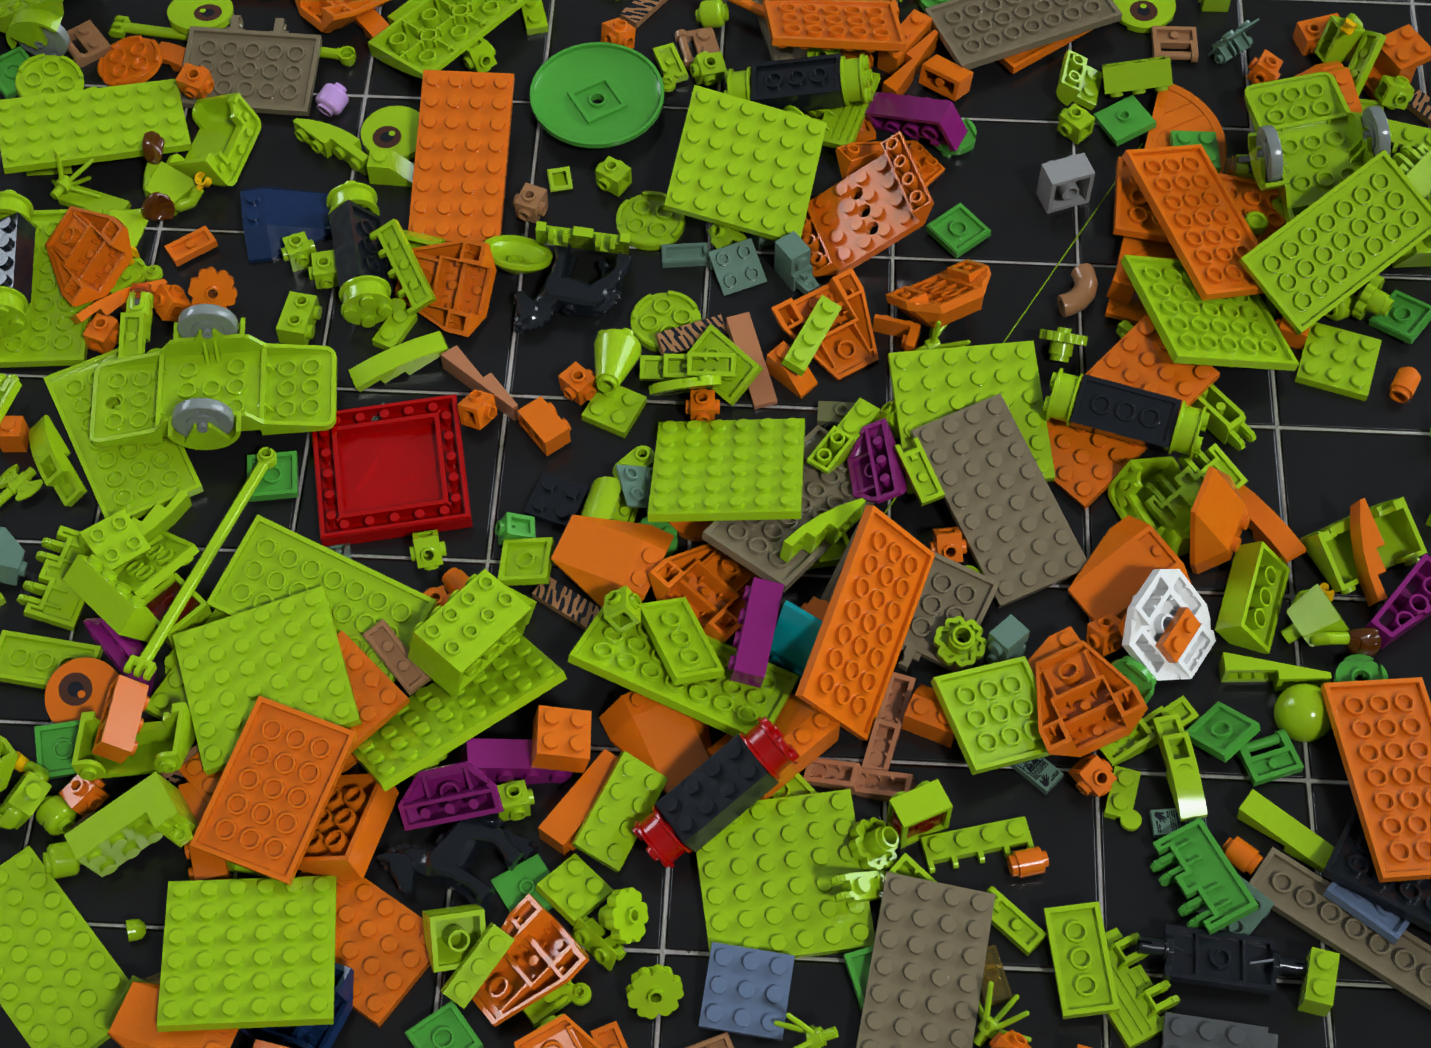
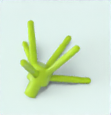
(65, 183)
(934, 343)
(990, 1026)
(815, 1036)

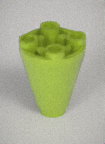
(615, 356)

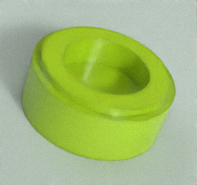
(1257, 222)

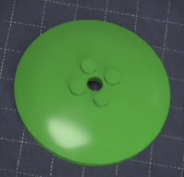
(590, 71)

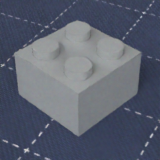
(1065, 183)

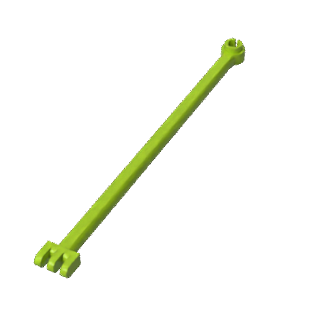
(122, 25)
(265, 460)

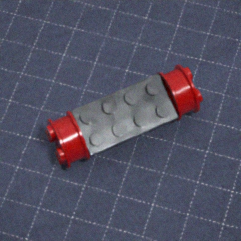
(716, 793)

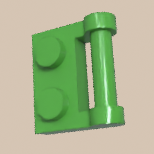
(1271, 764)

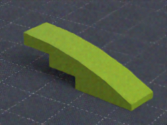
(399, 359)
(687, 366)
(162, 517)
(826, 526)
(1143, 735)

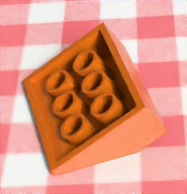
(805, 730)
(349, 828)

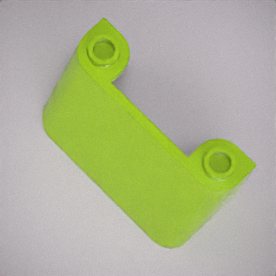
(223, 141)
(1128, 496)
(1332, 545)
(160, 746)

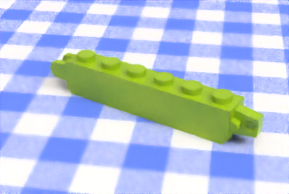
(1225, 417)

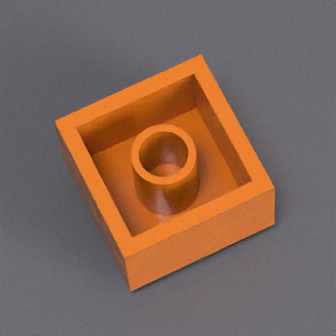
(561, 739)

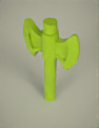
(18, 484)

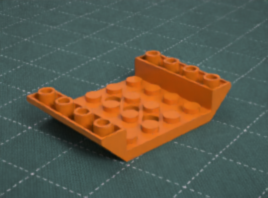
(897, 202)

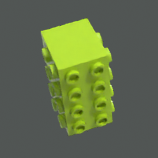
(468, 632)

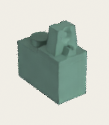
(793, 263)

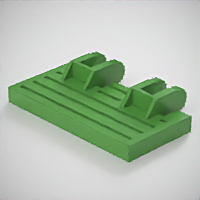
(1206, 872)

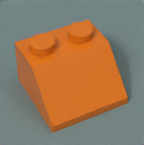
(926, 717)

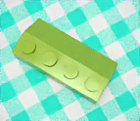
(110, 598)
(1253, 598)

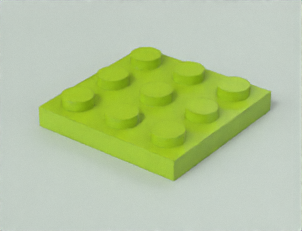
(1338, 361)
(158, 565)

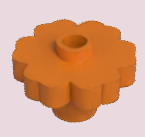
(211, 279)

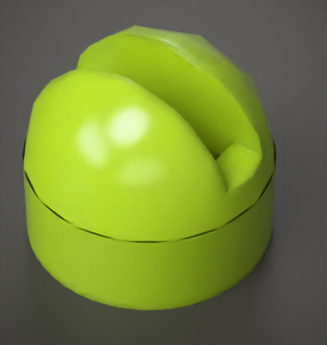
(135, 929)

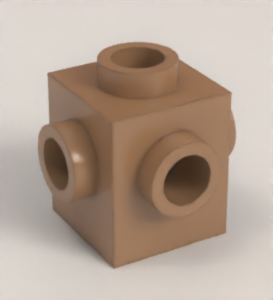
(531, 203)

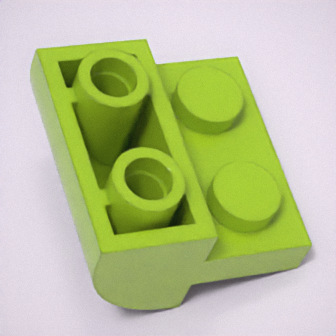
(1078, 81)
(608, 501)

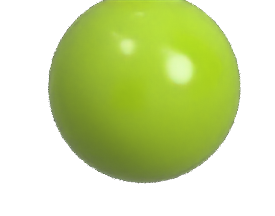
(1302, 713)

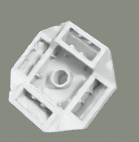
(1150, 615)

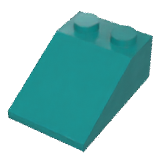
(794, 639)

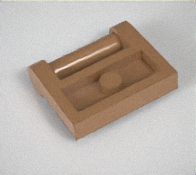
(1175, 38)
(90, 40)
(703, 40)

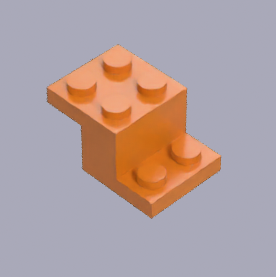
(1400, 56)

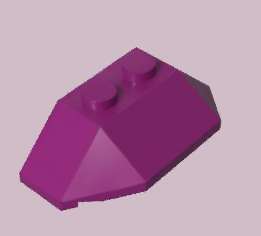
(874, 465)
(117, 647)
(448, 796)

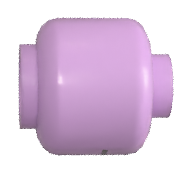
(332, 99)

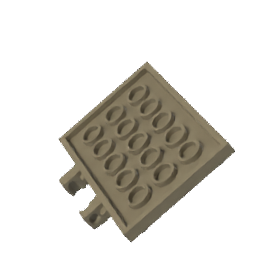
(267, 68)
(947, 593)

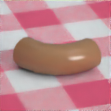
(1081, 294)

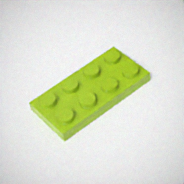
(680, 641)
(34, 658)
(623, 799)
(1081, 960)

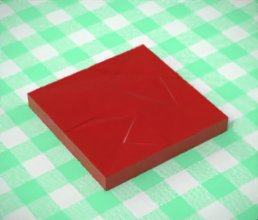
(391, 472)

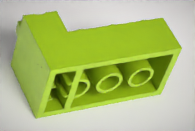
(132, 824)

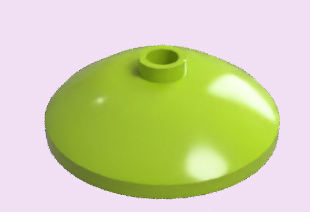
(519, 254)

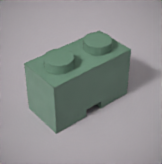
(1006, 641)

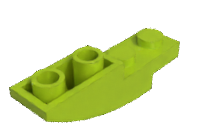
(332, 140)
(840, 440)
(52, 462)
(1181, 767)

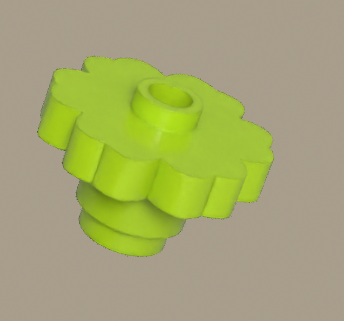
(1372, 299)
(1062, 342)
(961, 653)
(874, 844)
(624, 915)
(654, 991)

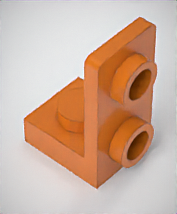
(899, 328)

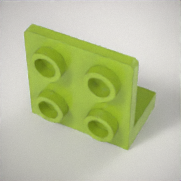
(114, 540)

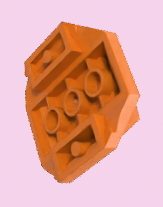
(945, 295)

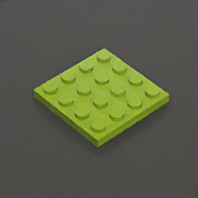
(993, 713)

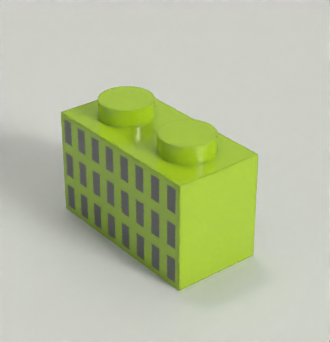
(1319, 982)

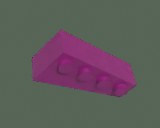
(918, 118)
(1406, 605)
(756, 632)
(508, 760)

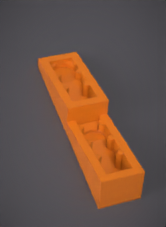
(914, 58)

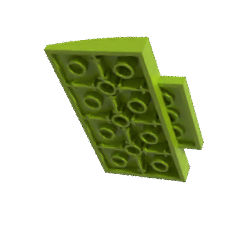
(437, 31)

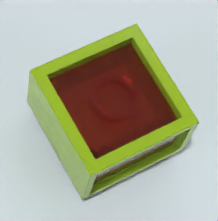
(193, 615)
(919, 812)

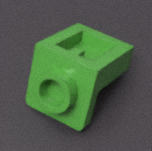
(515, 527)

